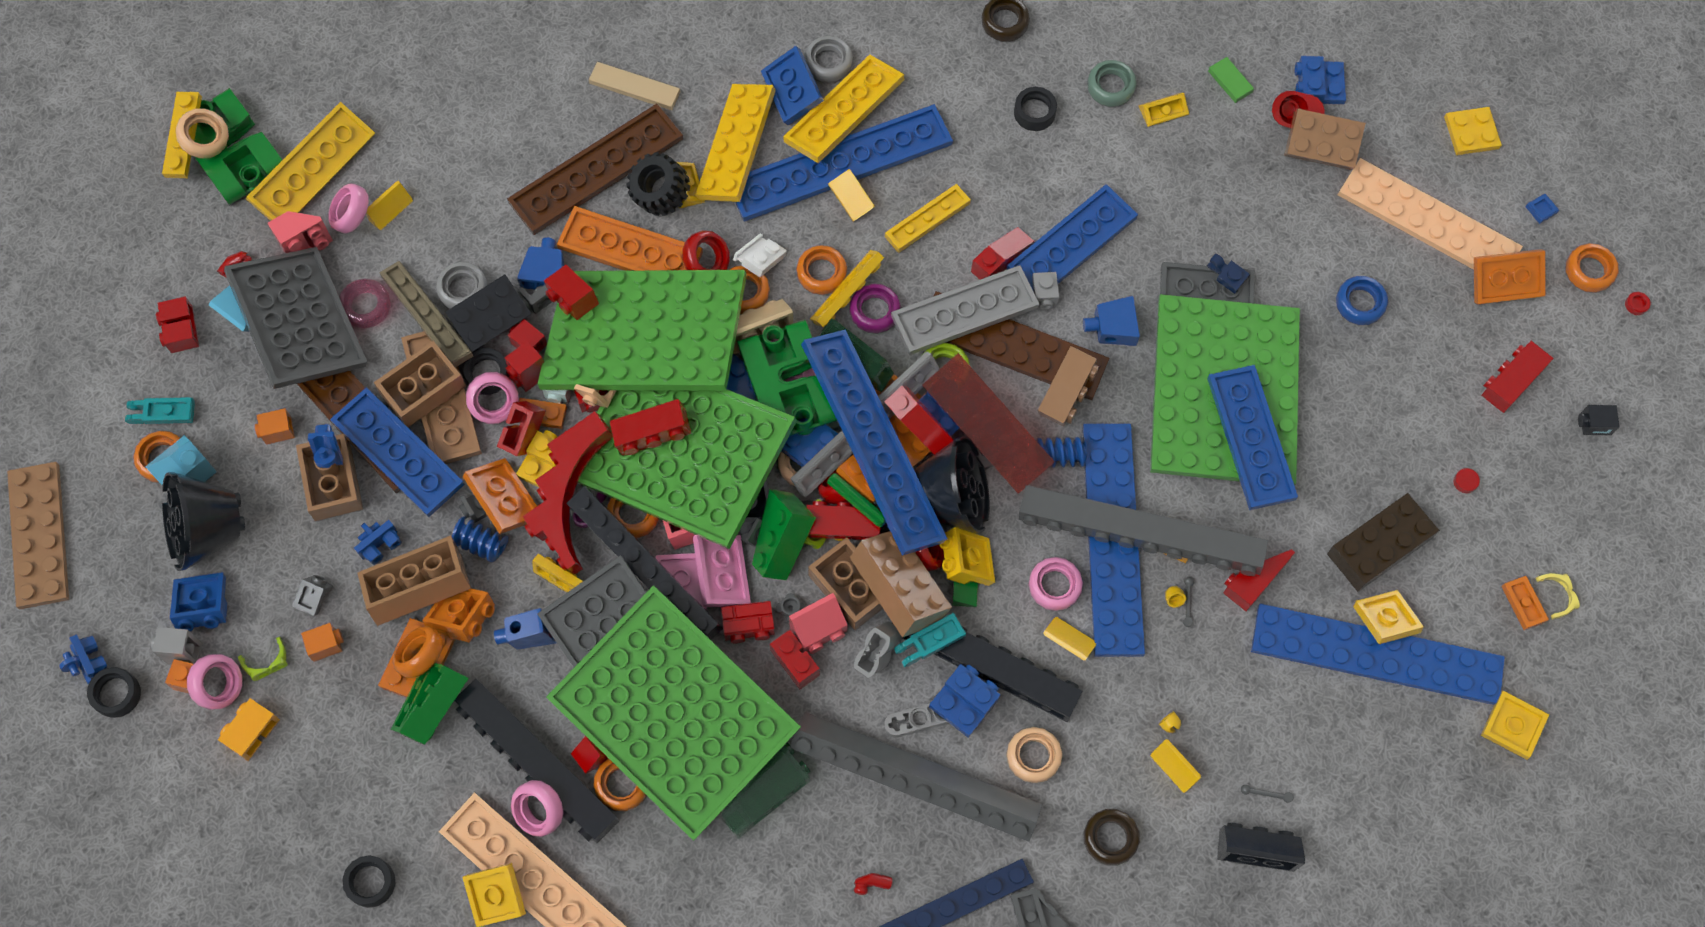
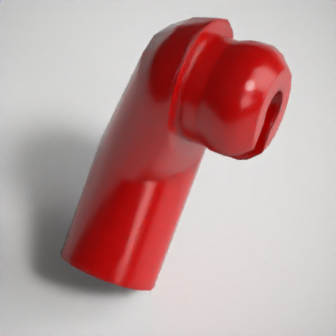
(233, 259)
(869, 880)

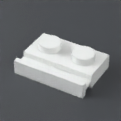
(760, 255)

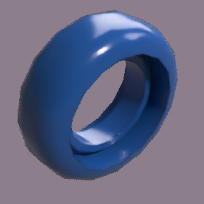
(1371, 286)

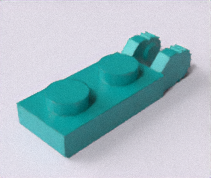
(161, 410)
(932, 639)

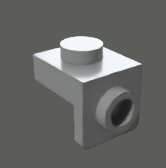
(1046, 289)

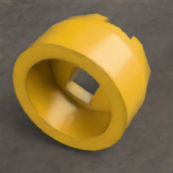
(1175, 596)
(1169, 721)

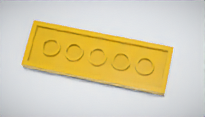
(843, 108)
(735, 142)
(311, 164)

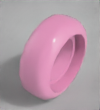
(348, 208)
(483, 381)
(1060, 565)
(233, 681)
(523, 815)

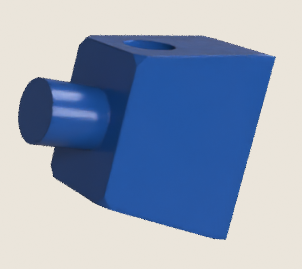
(540, 264)
(1115, 322)
(524, 631)

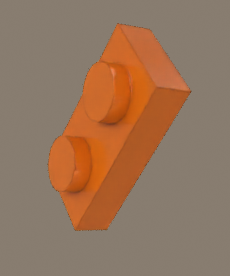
(554, 413)
(1525, 603)

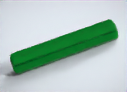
(856, 499)

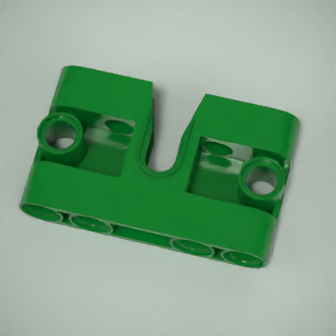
(242, 161)
(774, 362)

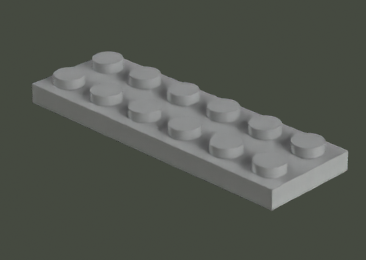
(964, 310)

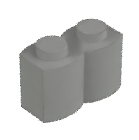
(877, 649)

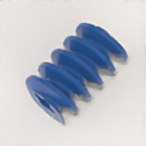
(1065, 451)
(478, 541)

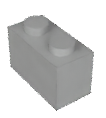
(175, 644)

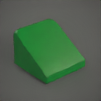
(965, 594)

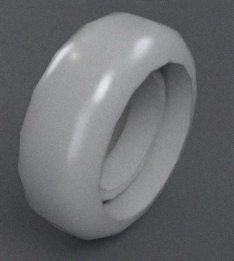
(834, 44)
(453, 271)

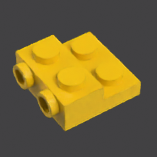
(537, 458)
(967, 557)

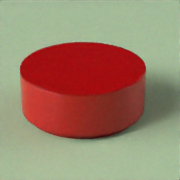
(1637, 303)
(1466, 480)

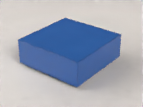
(1542, 208)

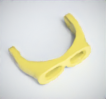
(1565, 581)

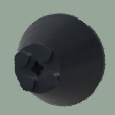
(957, 486)
(198, 518)

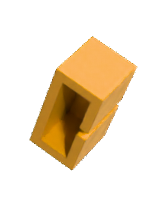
(246, 727)

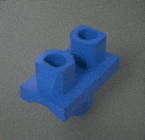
(325, 446)
(373, 538)
(80, 650)

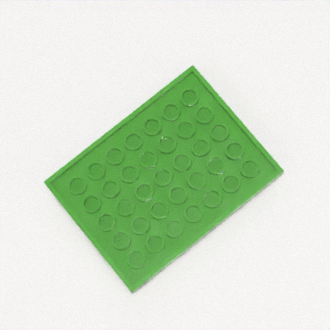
(648, 332)
(1209, 338)
(707, 476)
(673, 712)

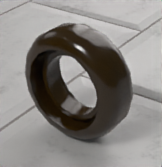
(1001, 33)
(1125, 822)

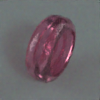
(362, 286)

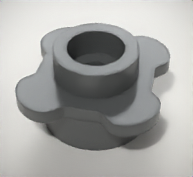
(789, 600)

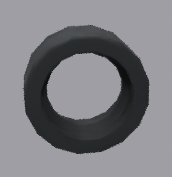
(1032, 123)
(481, 355)
(100, 679)
(349, 876)

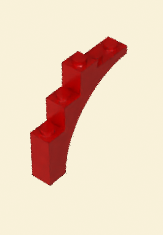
(556, 487)

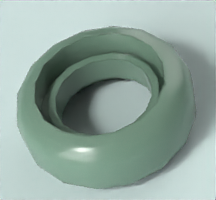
(1111, 67)

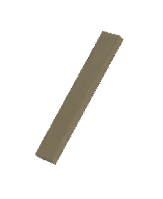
(426, 313)

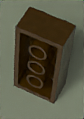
(1382, 542)

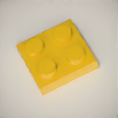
(1472, 131)
(1388, 617)
(1515, 725)
(494, 895)

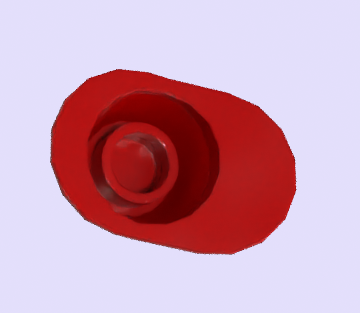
(1289, 101)

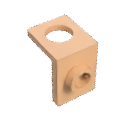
(593, 397)

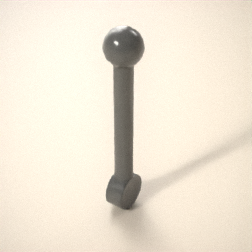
(1188, 621)
(1287, 797)

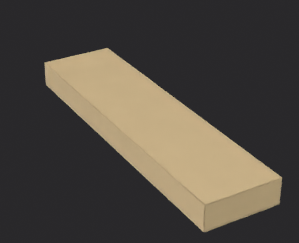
(634, 86)

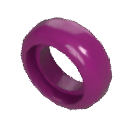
(873, 291)

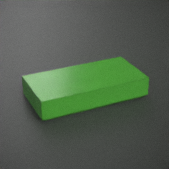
(1231, 79)

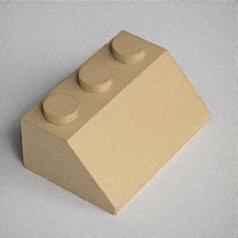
(755, 321)

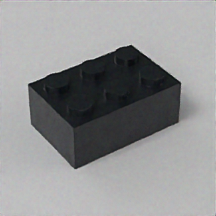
(487, 313)

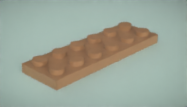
(449, 425)
(37, 535)

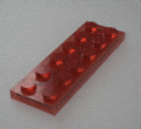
(988, 423)

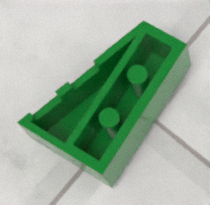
(781, 534)
(428, 703)

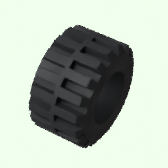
(647, 173)

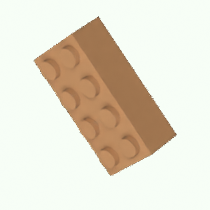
(413, 580)
(900, 584)

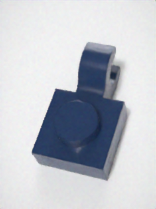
(1230, 275)

